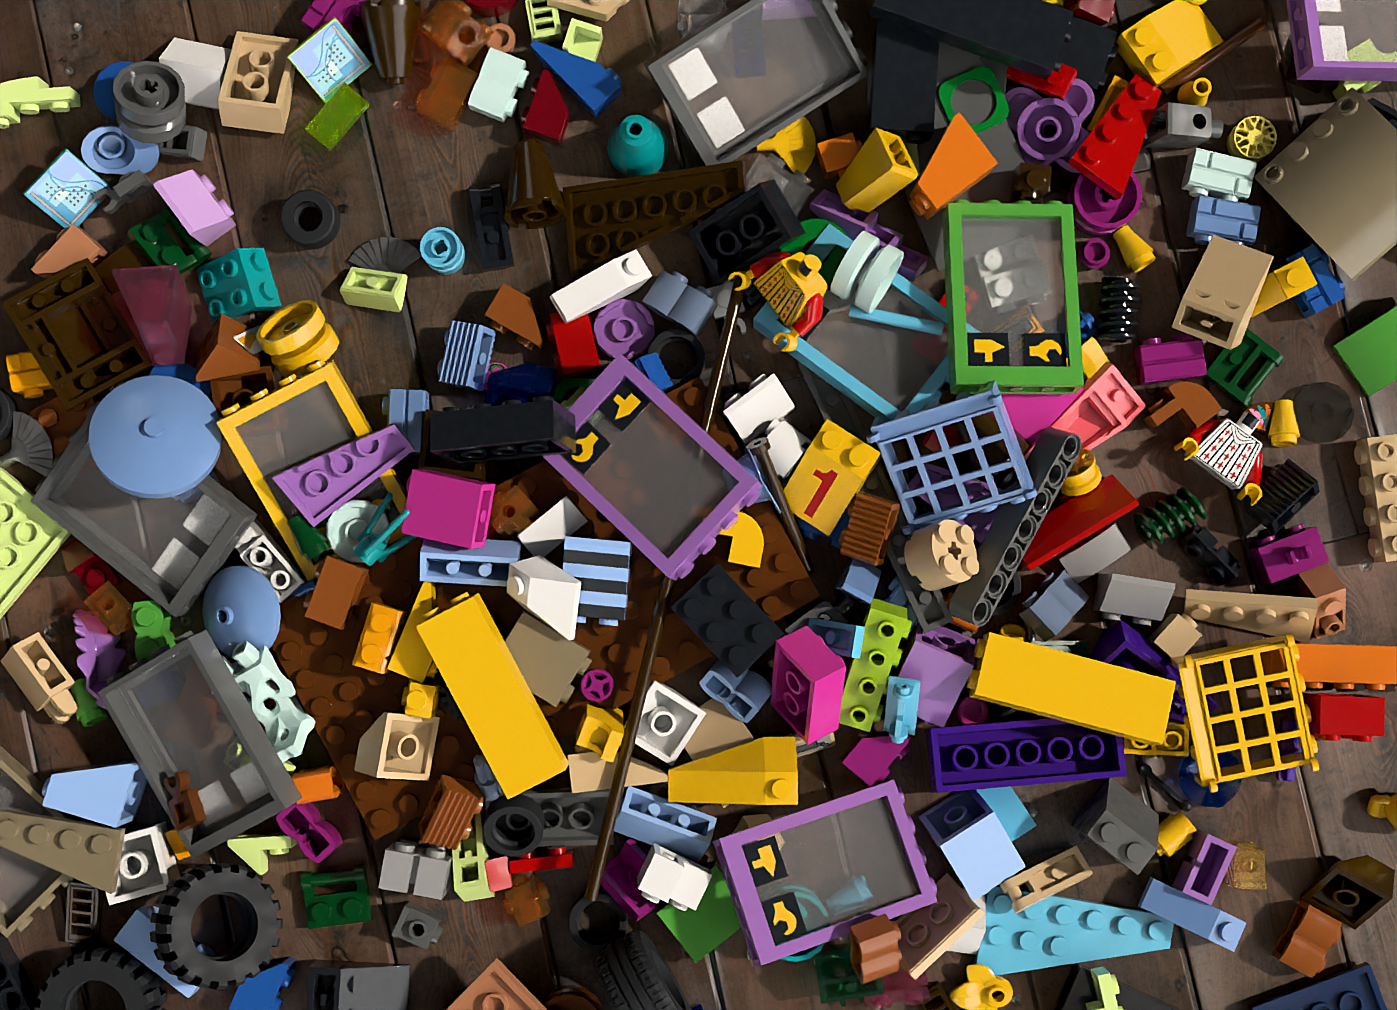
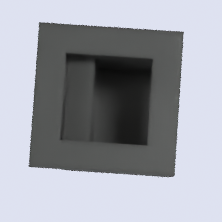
(415, 914)

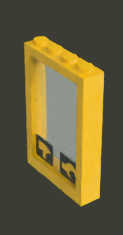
(296, 425)

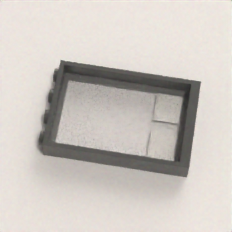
(755, 73)
(158, 544)
(194, 718)

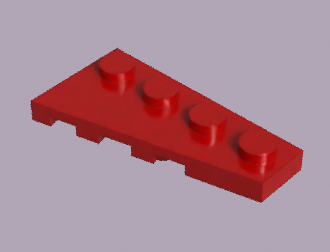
(1116, 140)

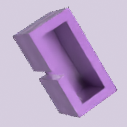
(1206, 868)

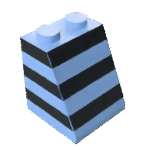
(603, 574)

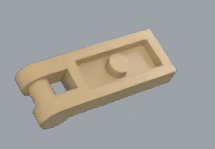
(1047, 878)

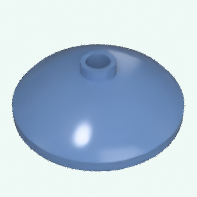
(241, 608)

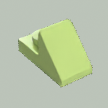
(254, 848)

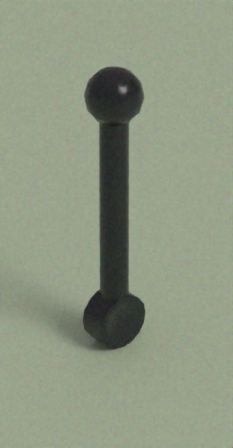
(1146, 770)

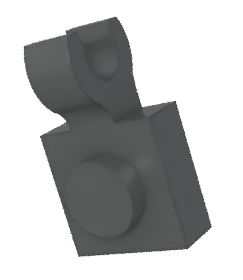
(131, 187)

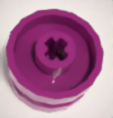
(1100, 217)

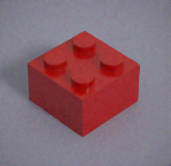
(1345, 716)

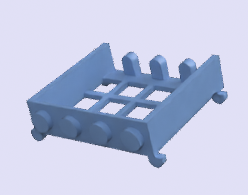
(935, 417)

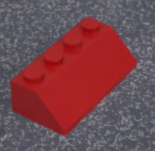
(1077, 519)

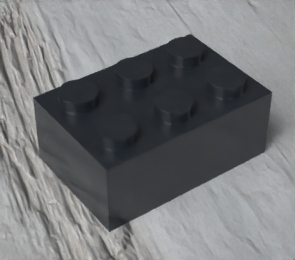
(746, 231)
(727, 620)

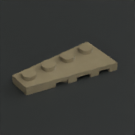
(68, 846)

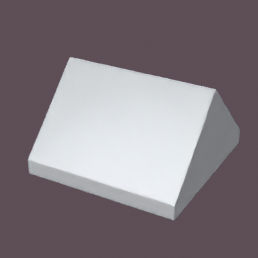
(200, 68)
(667, 722)

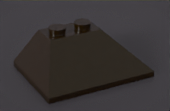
(77, 334)

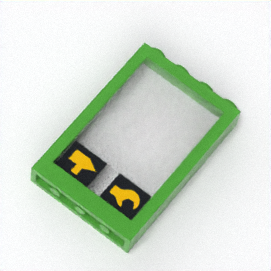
(1012, 297)

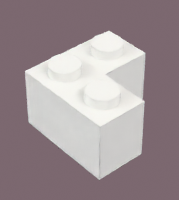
(673, 878)

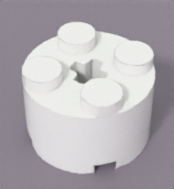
(785, 449)

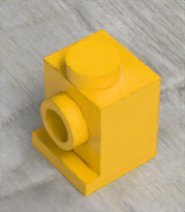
(421, 699)

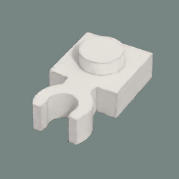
(721, 299)

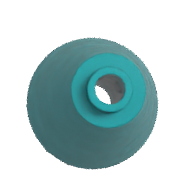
(637, 146)

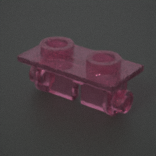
(907, 990)

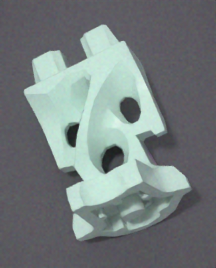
(261, 679)

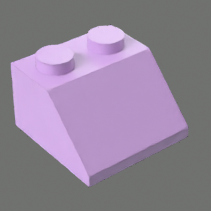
(196, 205)

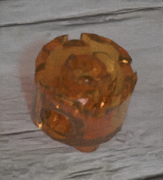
(455, 30)

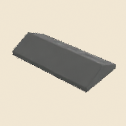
(568, 817)

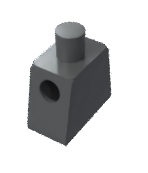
(1181, 126)

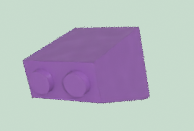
(942, 664)

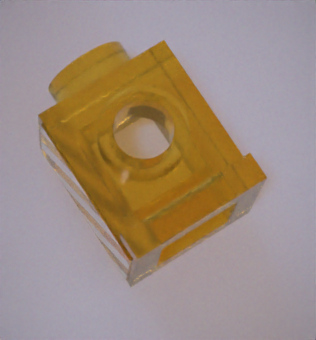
(1236, 873)

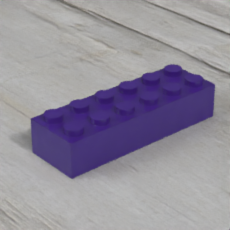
(1020, 755)

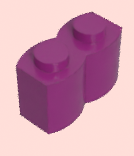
(314, 836)

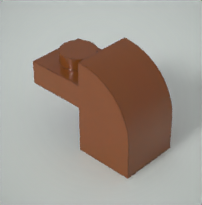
(1187, 399)

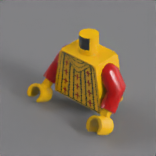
(792, 290)

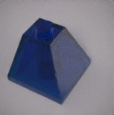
(520, 383)

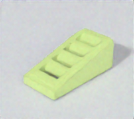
(544, 35)

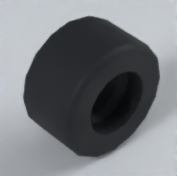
(296, 205)

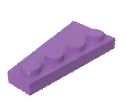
(338, 475)

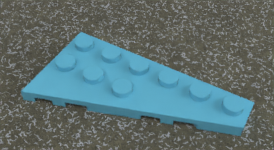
(1064, 933)

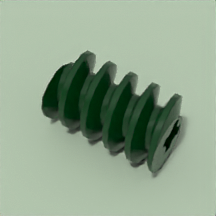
(1168, 515)

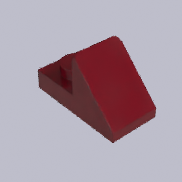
(88, 566)

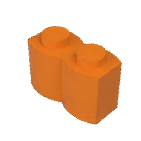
(318, 784)

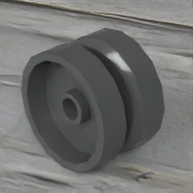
(149, 102)

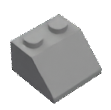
(1132, 597)

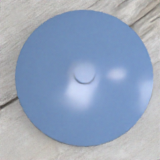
(155, 436)

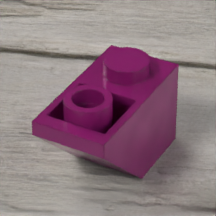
(872, 755)

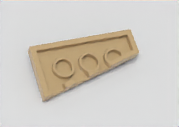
(1254, 612)

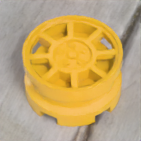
(1083, 475)

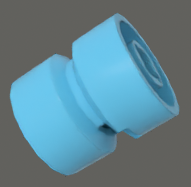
(442, 250)

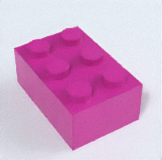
(807, 684)

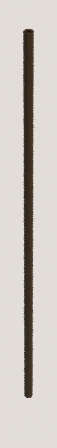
(657, 621)

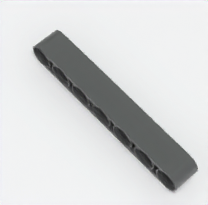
(1015, 528)

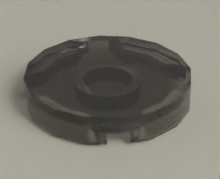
(1323, 412)

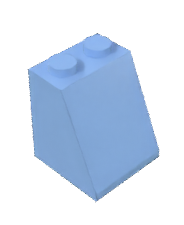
(98, 792)
(972, 842)

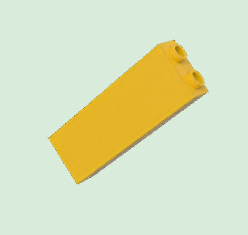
(1071, 688)
(492, 694)

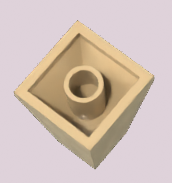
(398, 747)

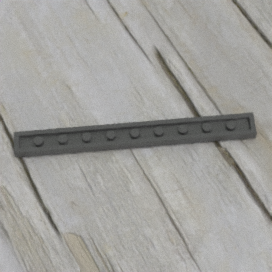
(835, 406)

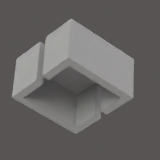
(425, 867)

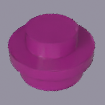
(1094, 253)

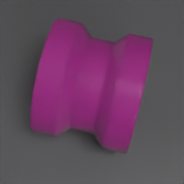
(593, 687)

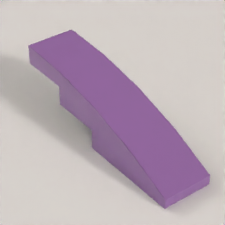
(853, 222)

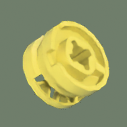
(1251, 139)

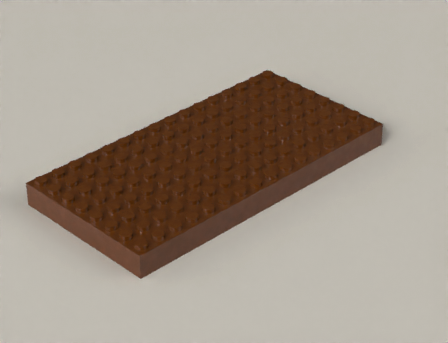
(351, 698)

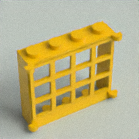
(1199, 721)

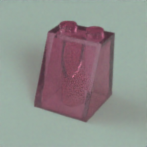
(158, 310)

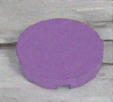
(624, 329)

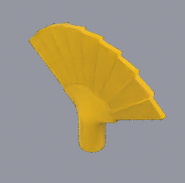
(793, 144)

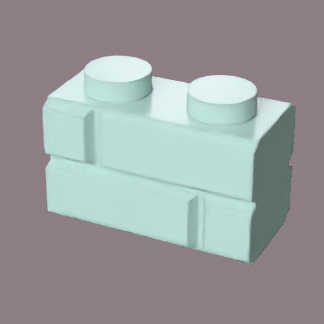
(1218, 175)

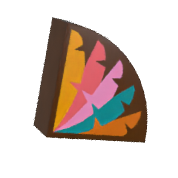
(1261, 411)

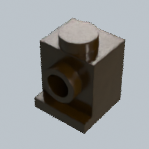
(1030, 182)

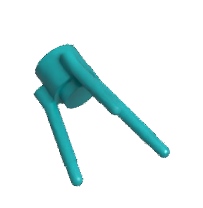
(371, 547)

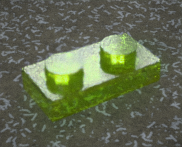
(337, 116)

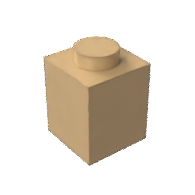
(1175, 635)

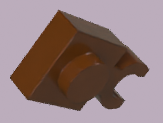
(186, 804)

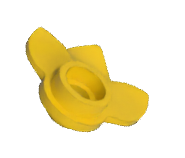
(978, 991)

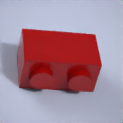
(575, 345)

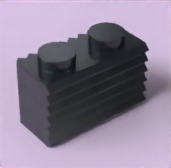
(1283, 495)

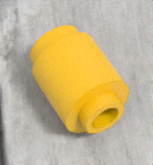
(1174, 834)

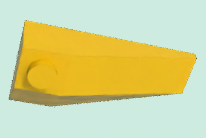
(745, 774)

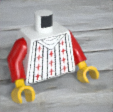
(1228, 453)

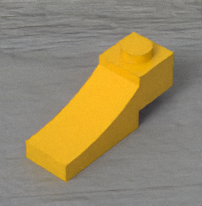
(1284, 284)

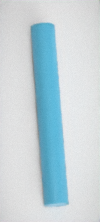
(897, 320)

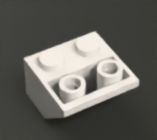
(757, 409)

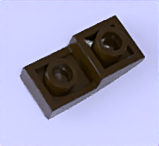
(125, 257)

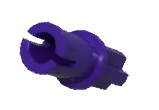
(1287, 747)

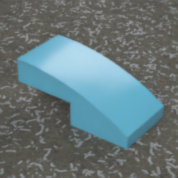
(1008, 810)

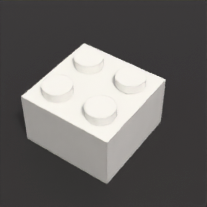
(145, 864)

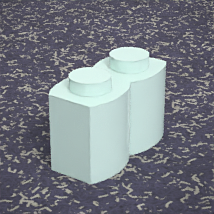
(498, 85)

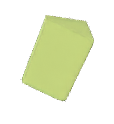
(374, 289)

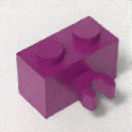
(1288, 554)

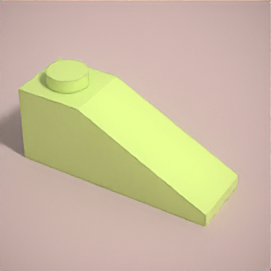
(469, 863)

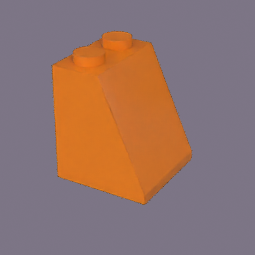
(952, 169)

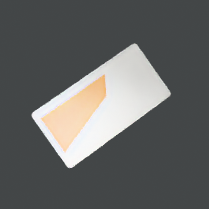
(249, 340)

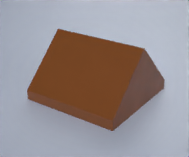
(222, 355)

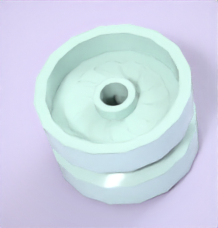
(866, 271)

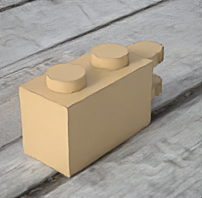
(41, 677)

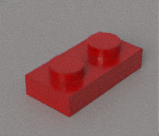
(1055, 86)
(554, 858)

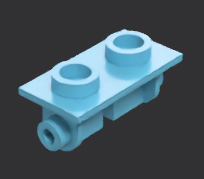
(901, 707)

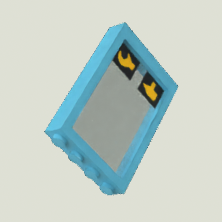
(866, 360)

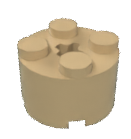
(941, 554)

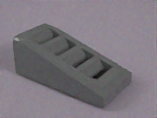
(191, 144)

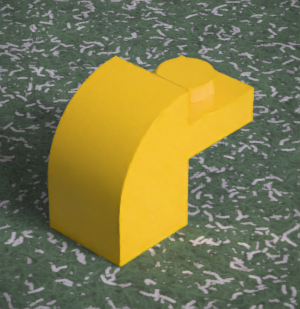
(746, 541)

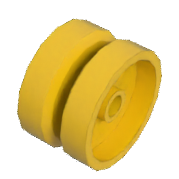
(297, 337)

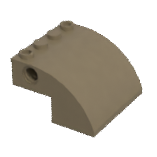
(1341, 183)

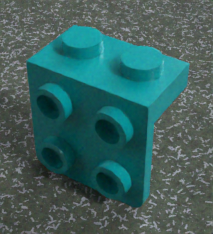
(238, 284)

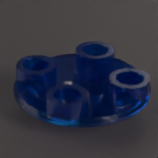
(1202, 795)

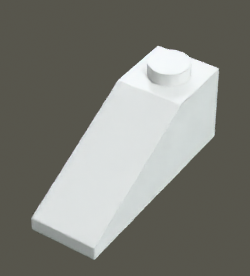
(601, 286)

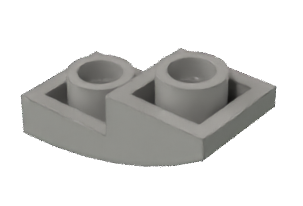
(1095, 553)

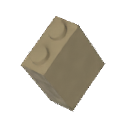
(546, 659)

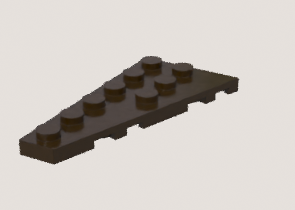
(631, 212)

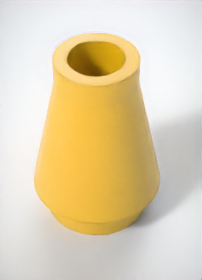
(1195, 92)
(1134, 250)
(1283, 425)

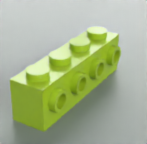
(869, 675)

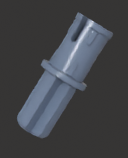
(486, 779)

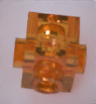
(523, 507)

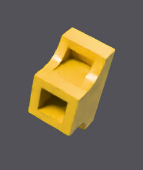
(601, 731)

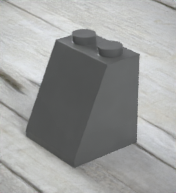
(1120, 825)

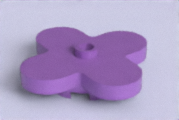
(1031, 115)

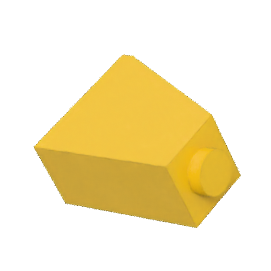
(876, 172)

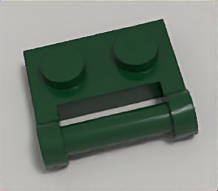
(159, 246)
(1231, 365)
(340, 906)

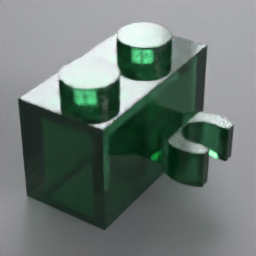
(838, 979)

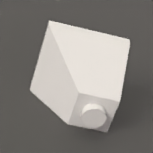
(546, 593)

